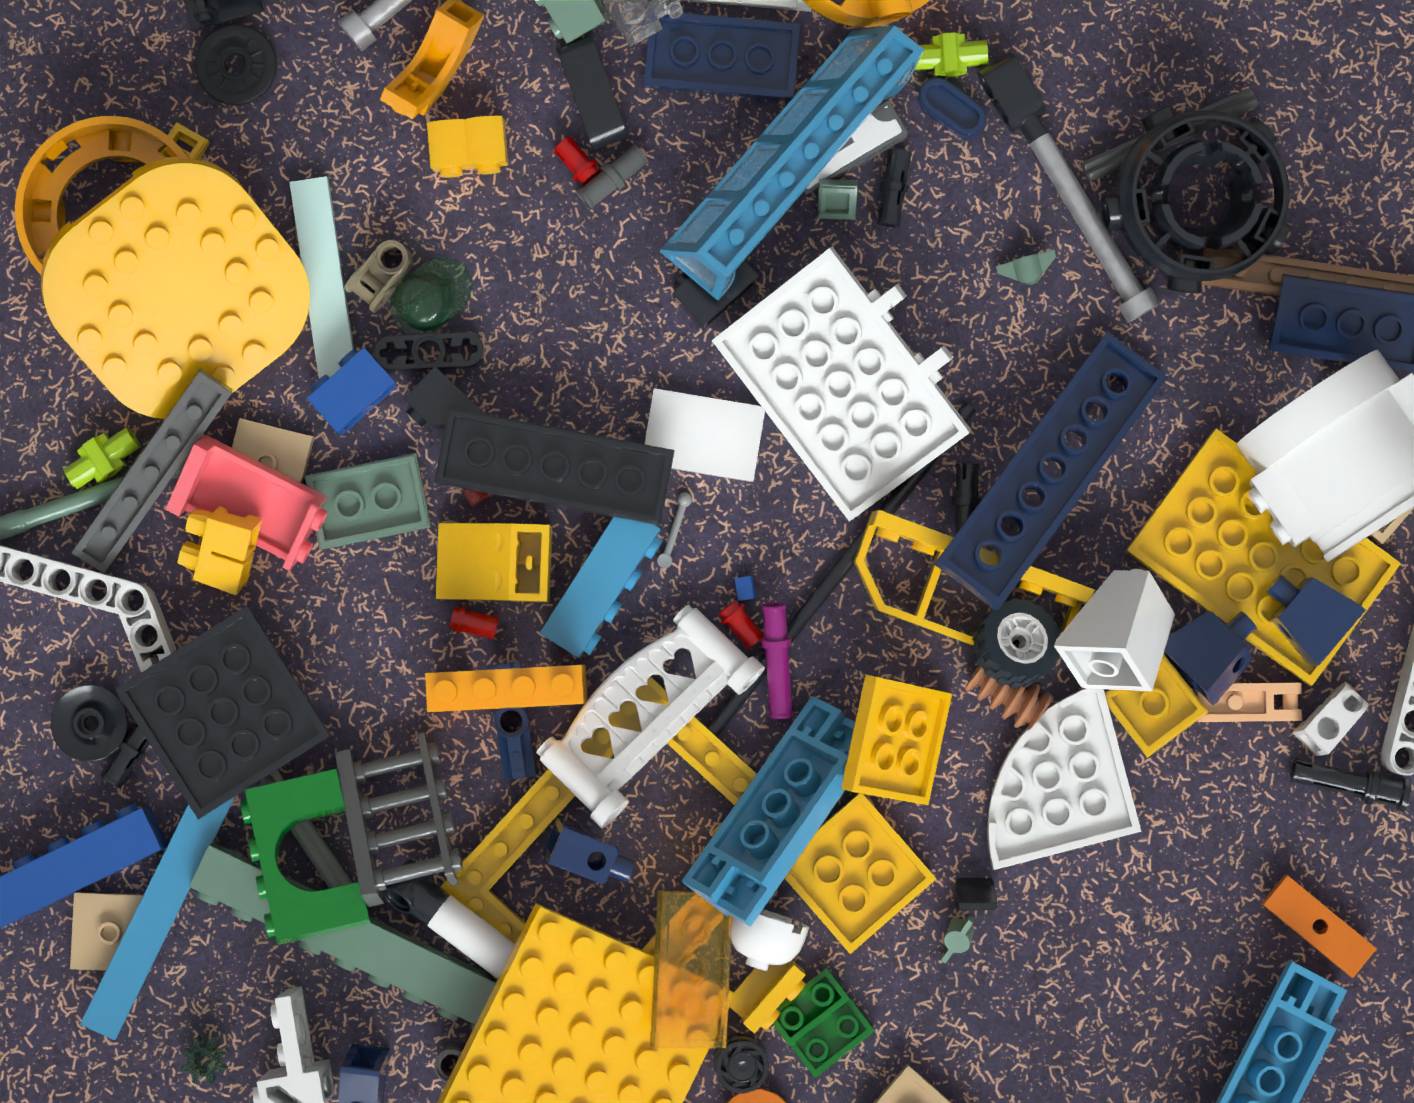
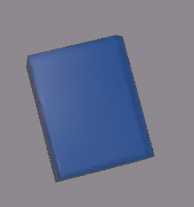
(745, 588)

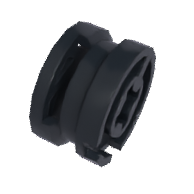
(741, 1064)

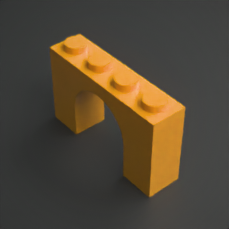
(506, 688)

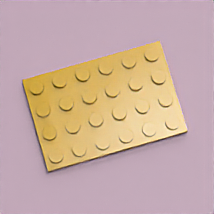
(1225, 555)

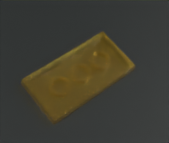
(690, 973)

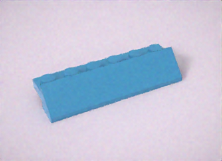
(775, 815)
(1286, 1040)

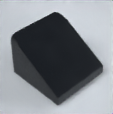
(975, 894)

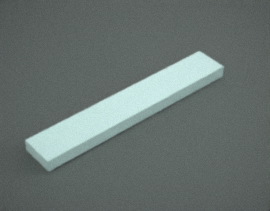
(324, 272)

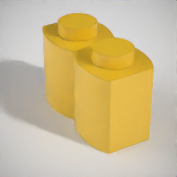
(467, 144)

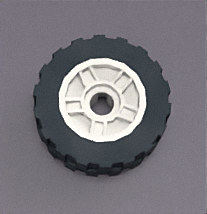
(1036, 649)

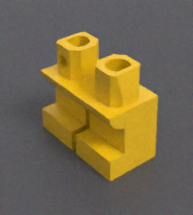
(225, 550)

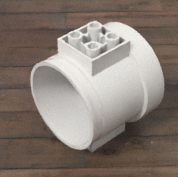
(1337, 457)

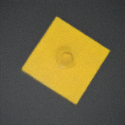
(1158, 714)

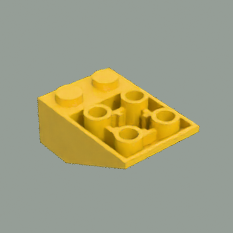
(494, 562)

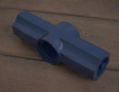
(517, 746)

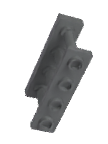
(361, 808)

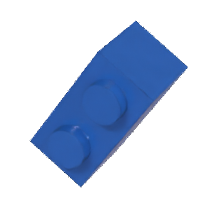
(351, 390)

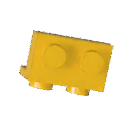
(764, 991)

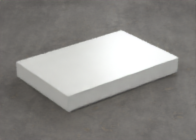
(706, 433)

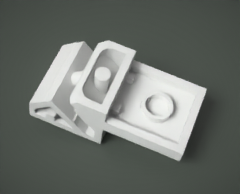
(302, 1077)

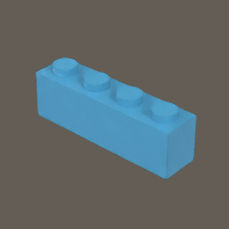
(599, 584)

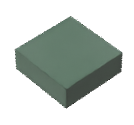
(837, 199)

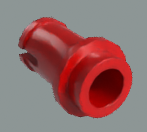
(576, 161)
(473, 623)
(741, 624)

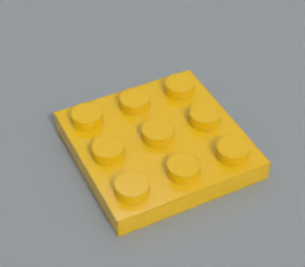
(896, 740)
(857, 873)

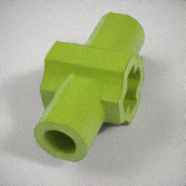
(951, 55)
(102, 458)

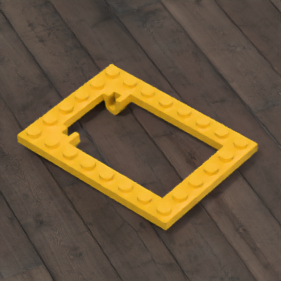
(550, 797)

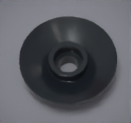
(70, 726)

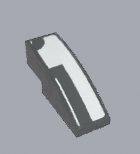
(874, 136)

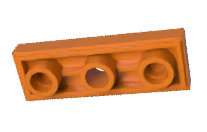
(1335, 939)

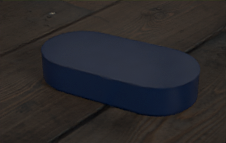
(952, 108)

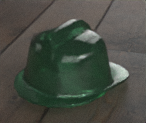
(431, 296)

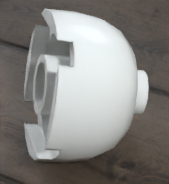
(768, 940)

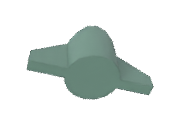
(1028, 268)
(958, 937)

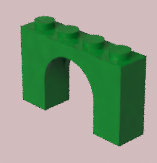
(273, 813)

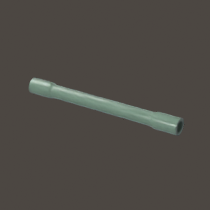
(23, 520)

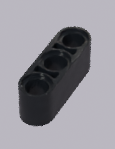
(592, 92)

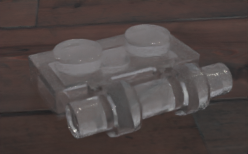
(639, 18)

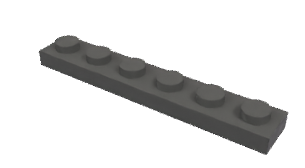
(152, 470)

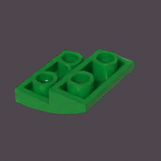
(822, 1023)

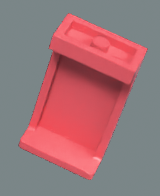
(243, 486)

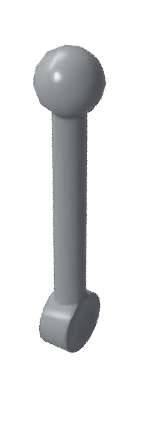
(665, 559)

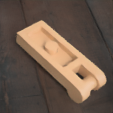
(1254, 703)

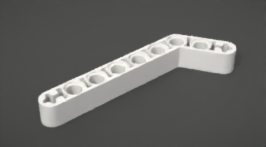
(80, 591)

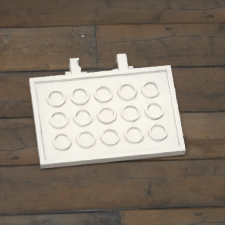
(843, 382)

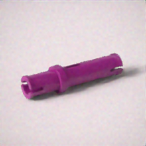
(777, 659)

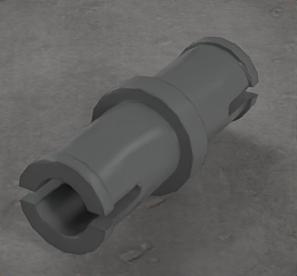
(612, 177)

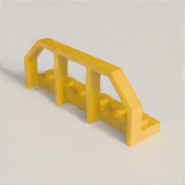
(929, 540)

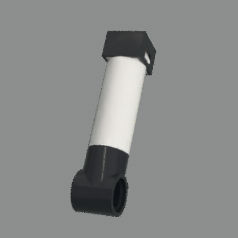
(450, 919)

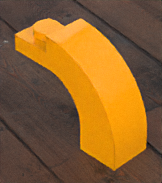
(436, 60)

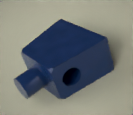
(1312, 616)
(1211, 653)
(571, 846)
(363, 1074)

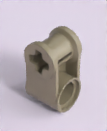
(378, 276)

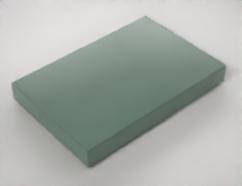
(371, 501)

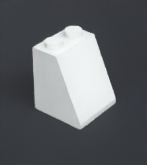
(1119, 634)

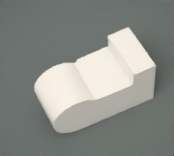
(1331, 720)

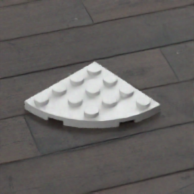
(1061, 785)

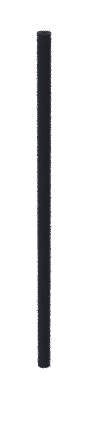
(827, 586)

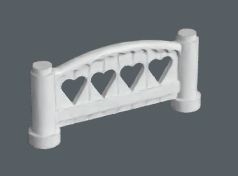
(598, 778)

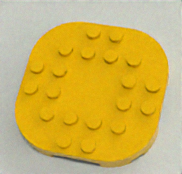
(174, 281)

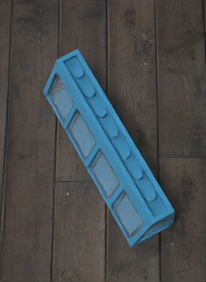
(791, 154)

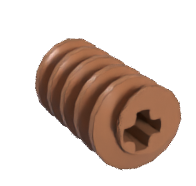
(1018, 700)

